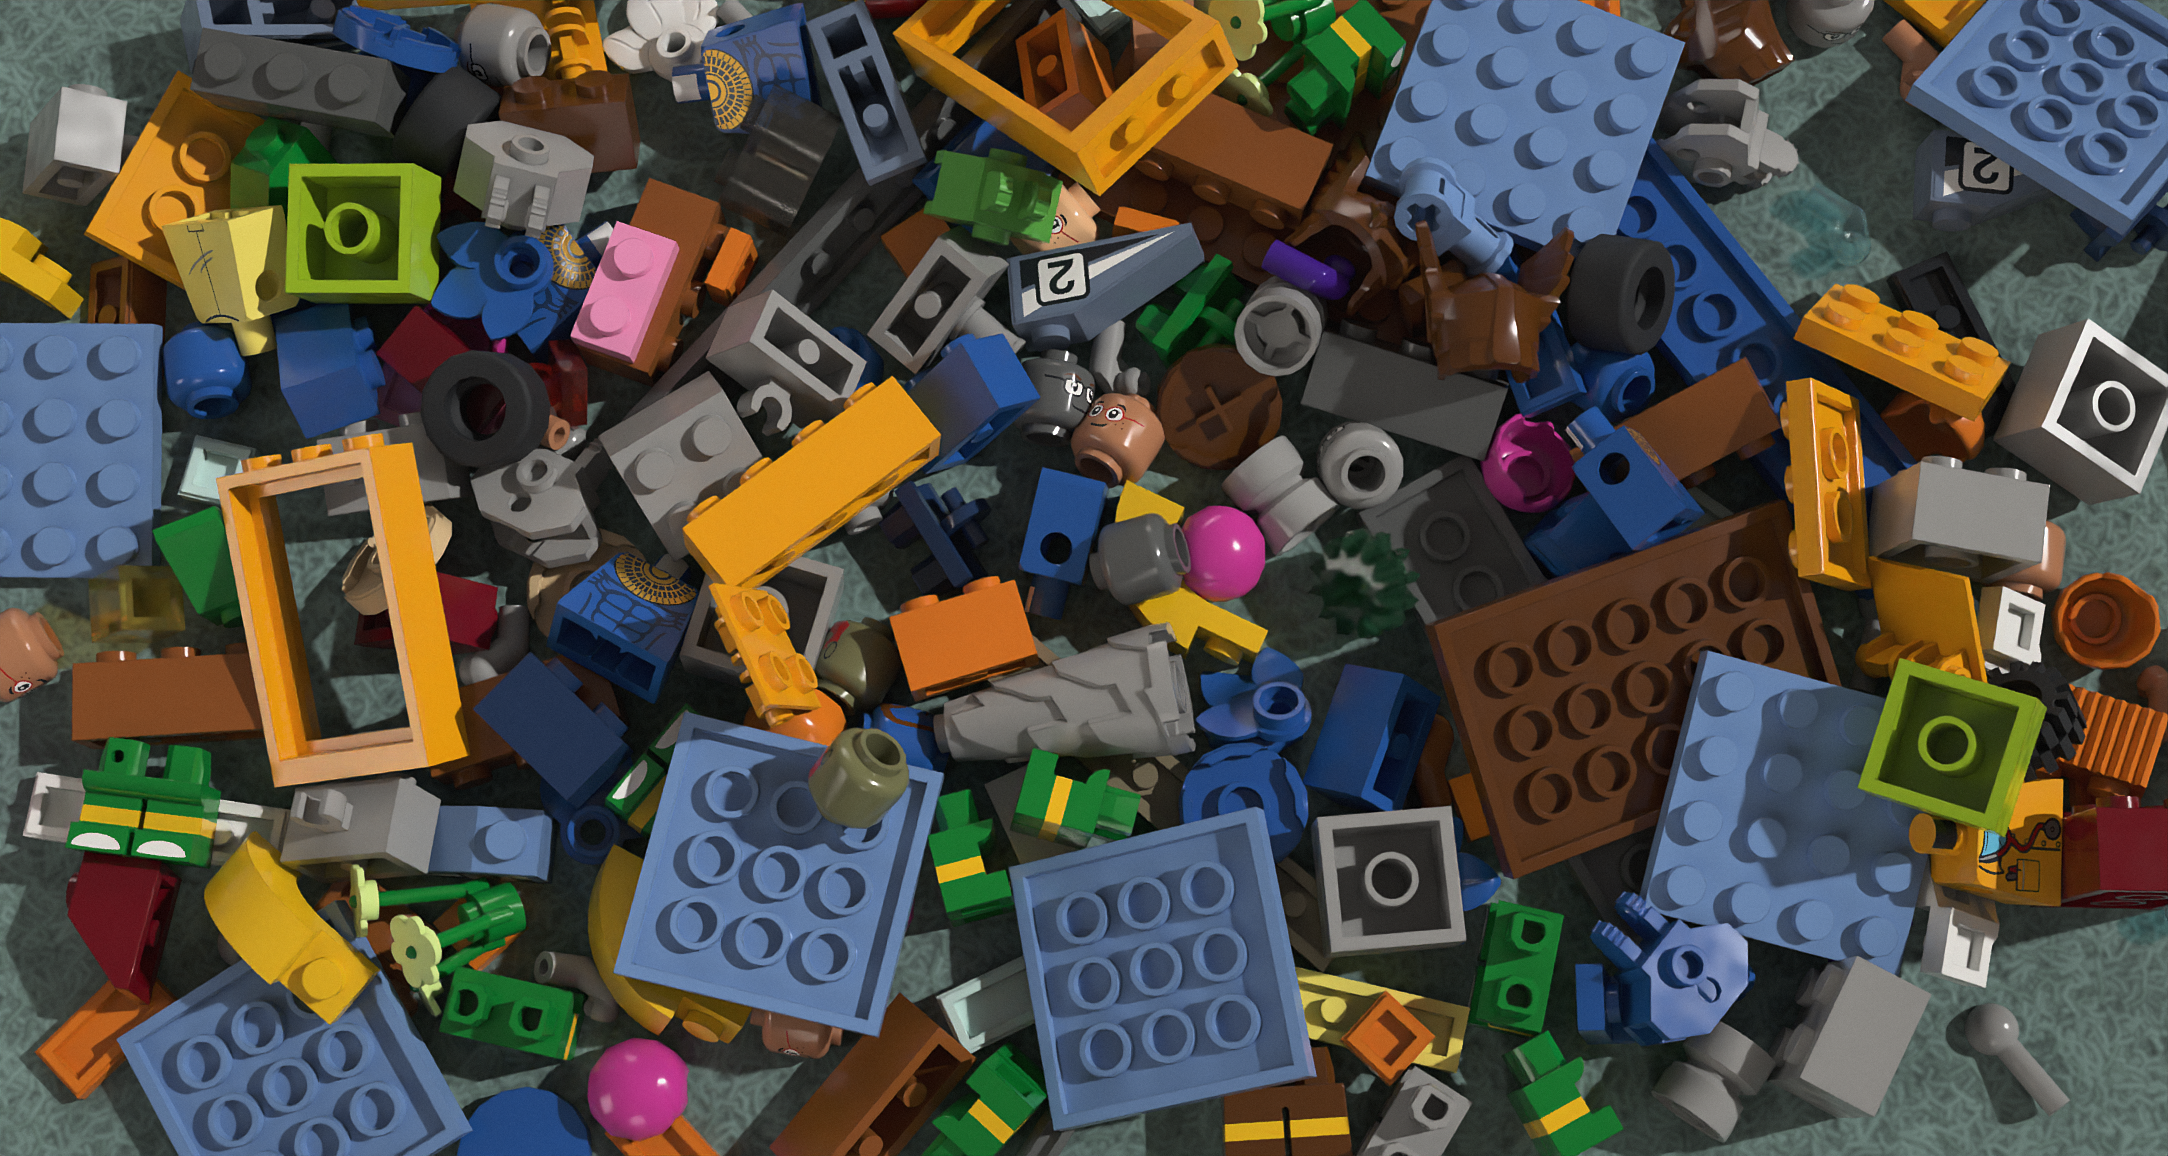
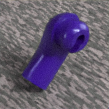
(1325, 280)

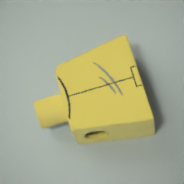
(235, 270)

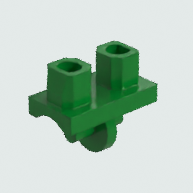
(1201, 318)

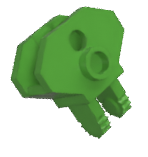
(995, 196)

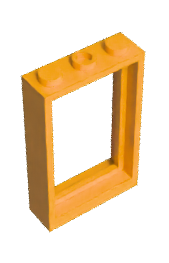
(1121, 126)
(273, 623)

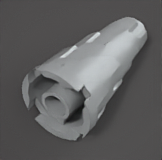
(1084, 705)

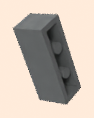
(300, 82)
(1400, 389)

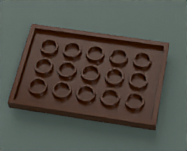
(1586, 679)

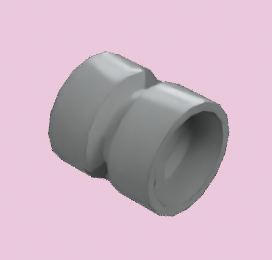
(1280, 327)
(1286, 502)
(1709, 1083)

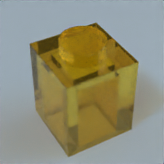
(135, 605)

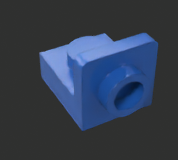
(1599, 1006)

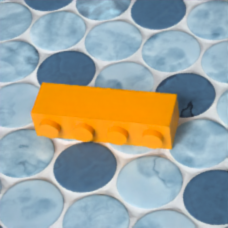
(812, 487)

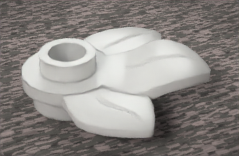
(659, 31)

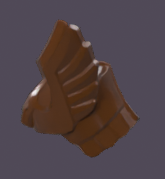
(1729, 40)
(1358, 229)
(1489, 318)

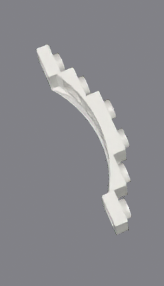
(1961, 923)

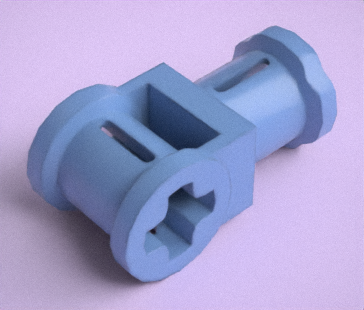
(1449, 215)

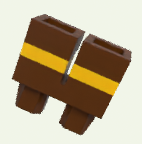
(1314, 1117)

